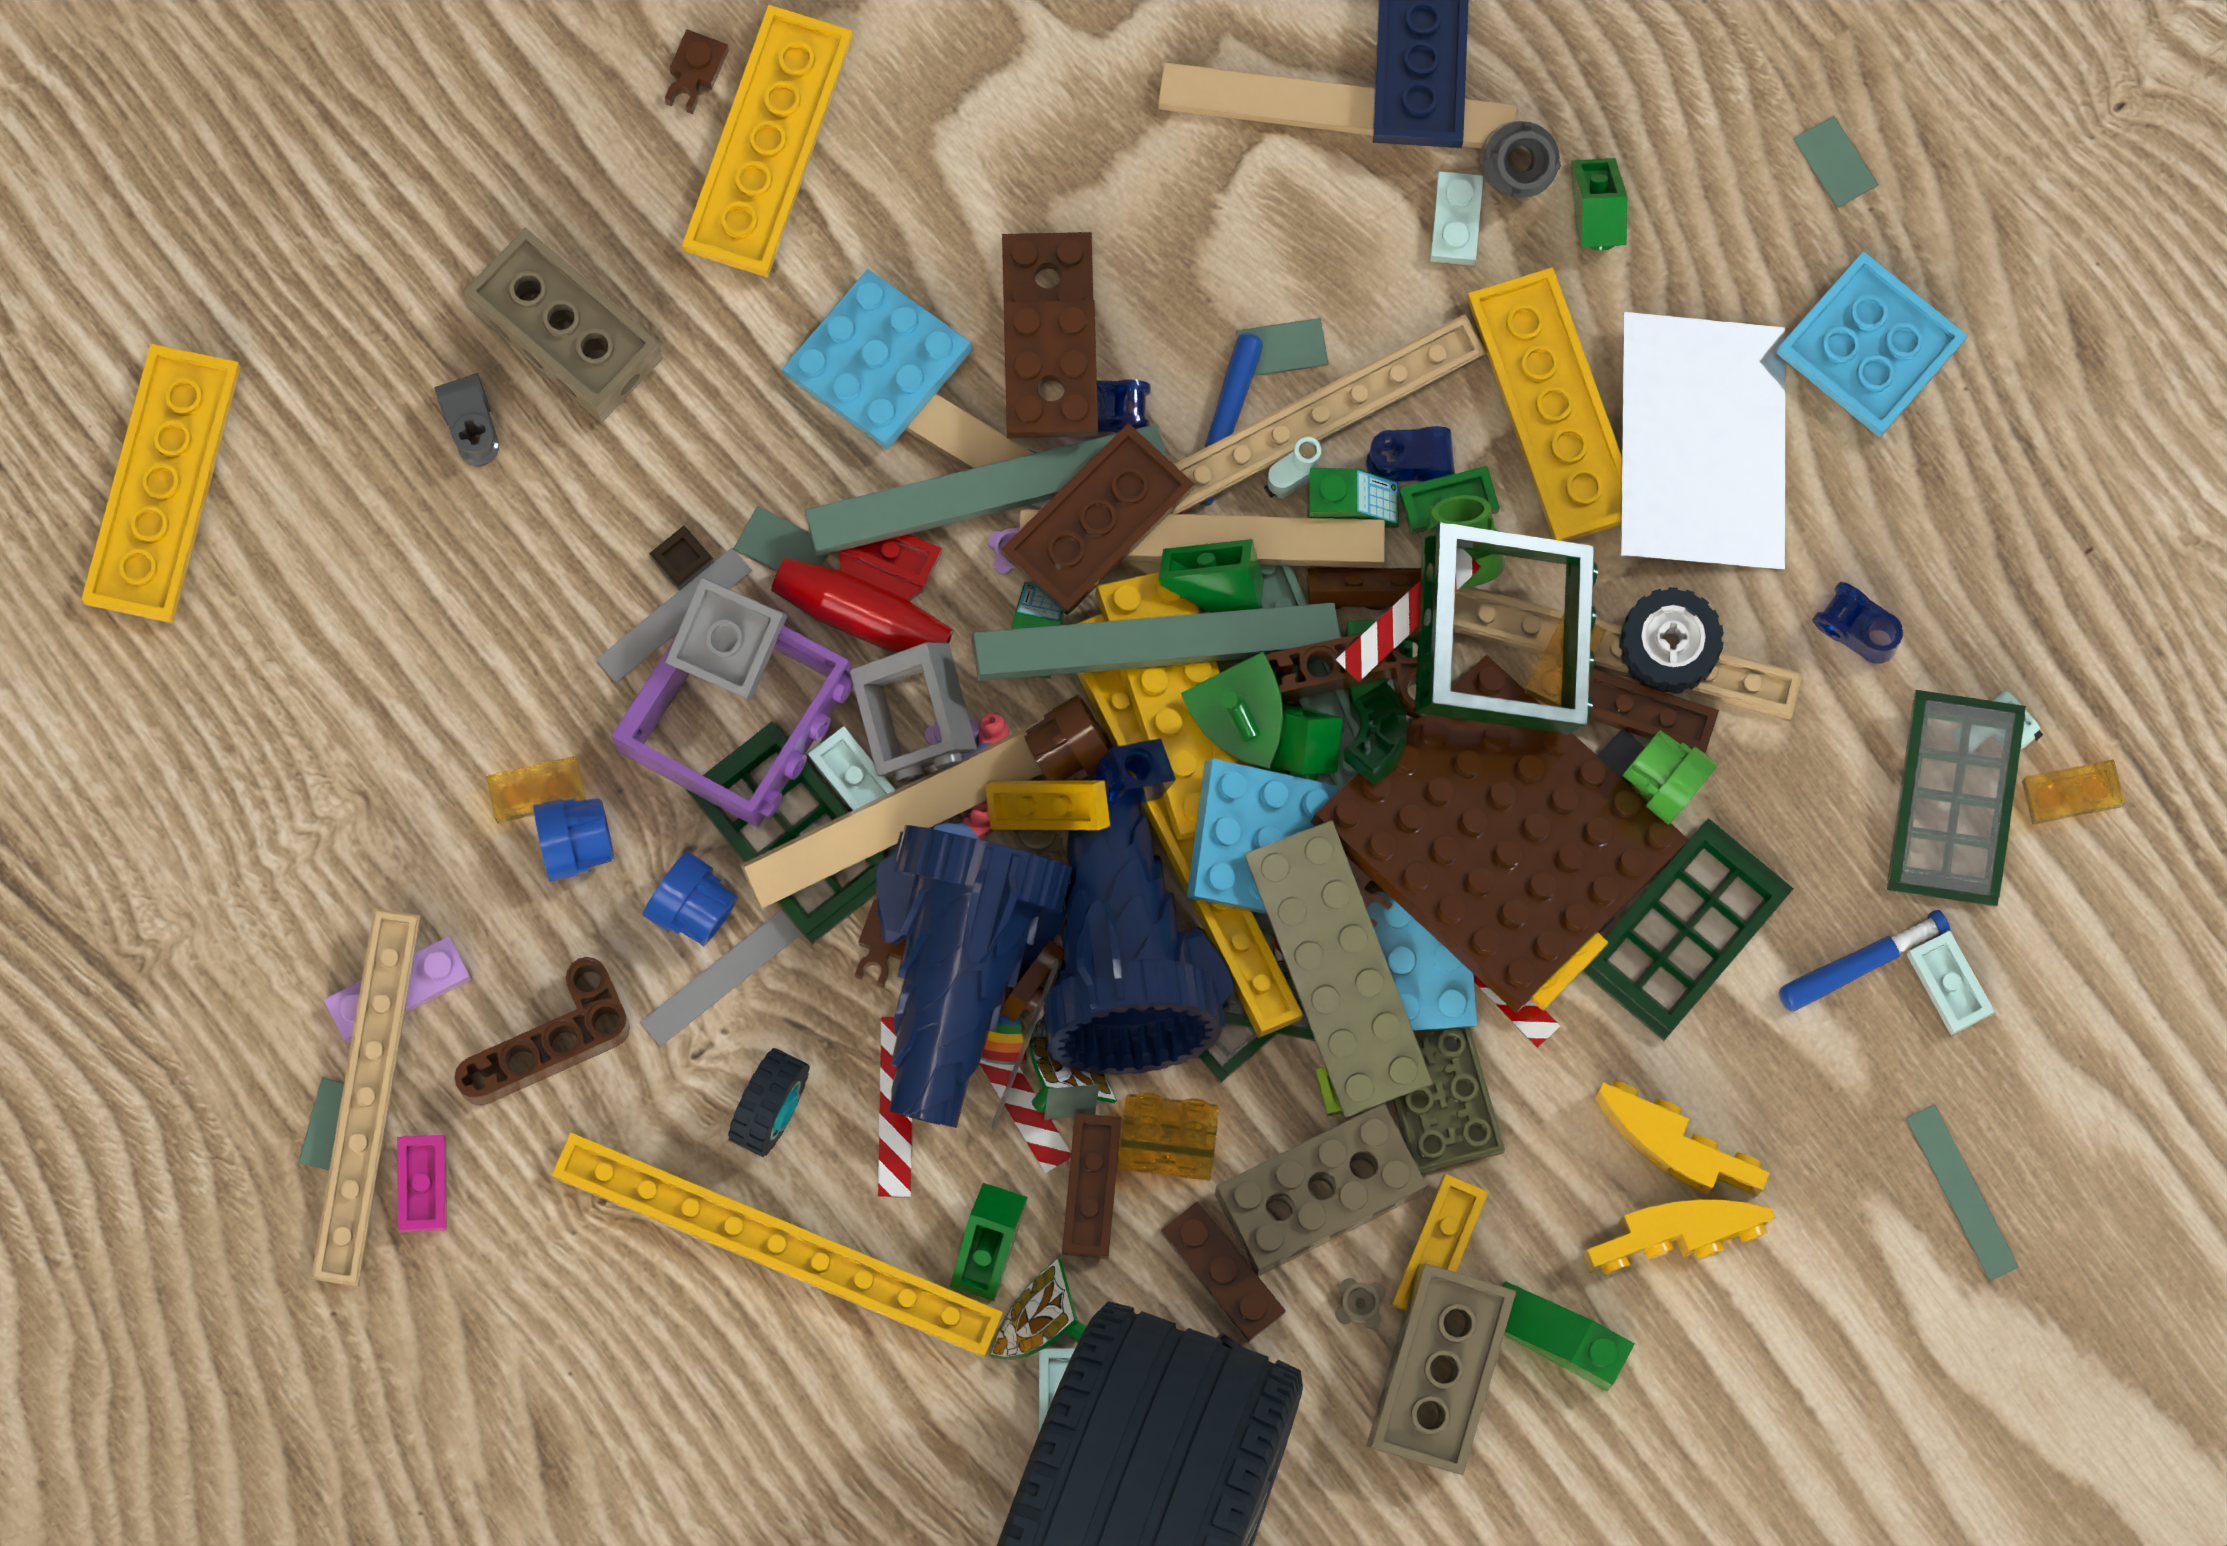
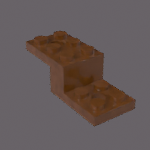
(1049, 335)

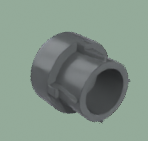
(1543, 165)

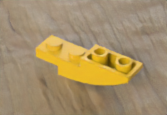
(1658, 1134)
(1694, 1224)

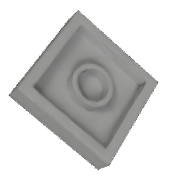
(726, 638)

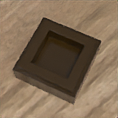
(681, 557)

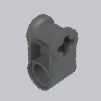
(467, 415)

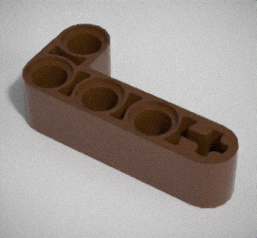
(1393, 666)
(540, 1039)

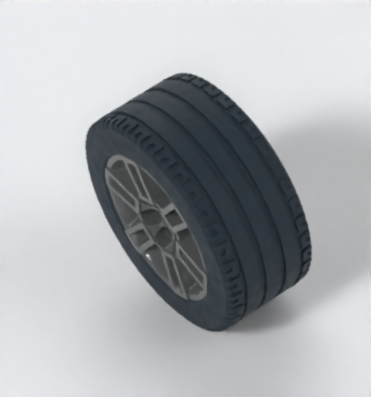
(1155, 1440)

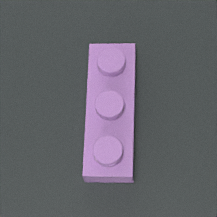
(434, 973)

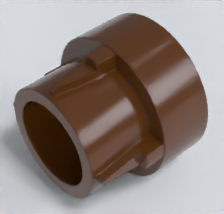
(1068, 742)

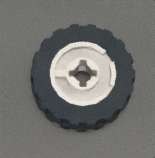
(1650, 655)

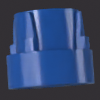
(572, 836)
(690, 900)

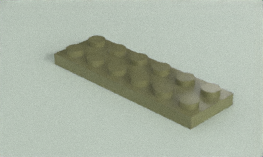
(1338, 968)

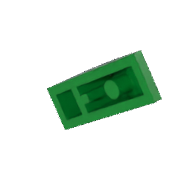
(1567, 1338)

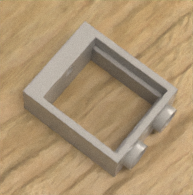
(947, 701)

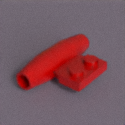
(869, 592)

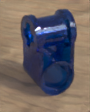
(1113, 404)
(1417, 453)
(1857, 622)

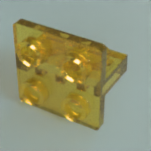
(1168, 1136)

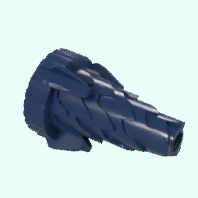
(971, 929)
(1130, 982)

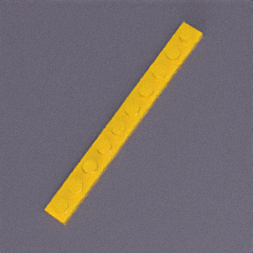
(1231, 930)
(777, 1245)

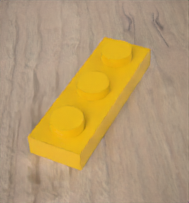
(1047, 805)
(1443, 1232)

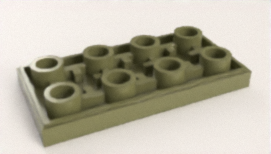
(1453, 1116)

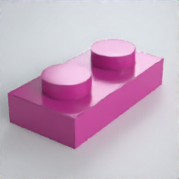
(421, 1183)

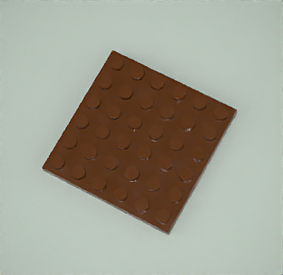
(1502, 840)

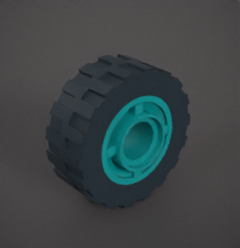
(768, 1102)

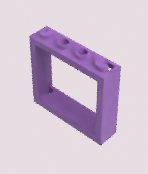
(666, 682)

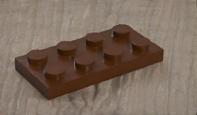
(1097, 519)

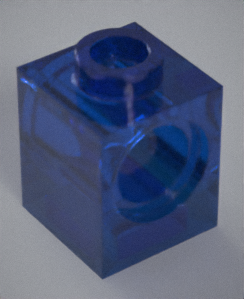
(1148, 763)

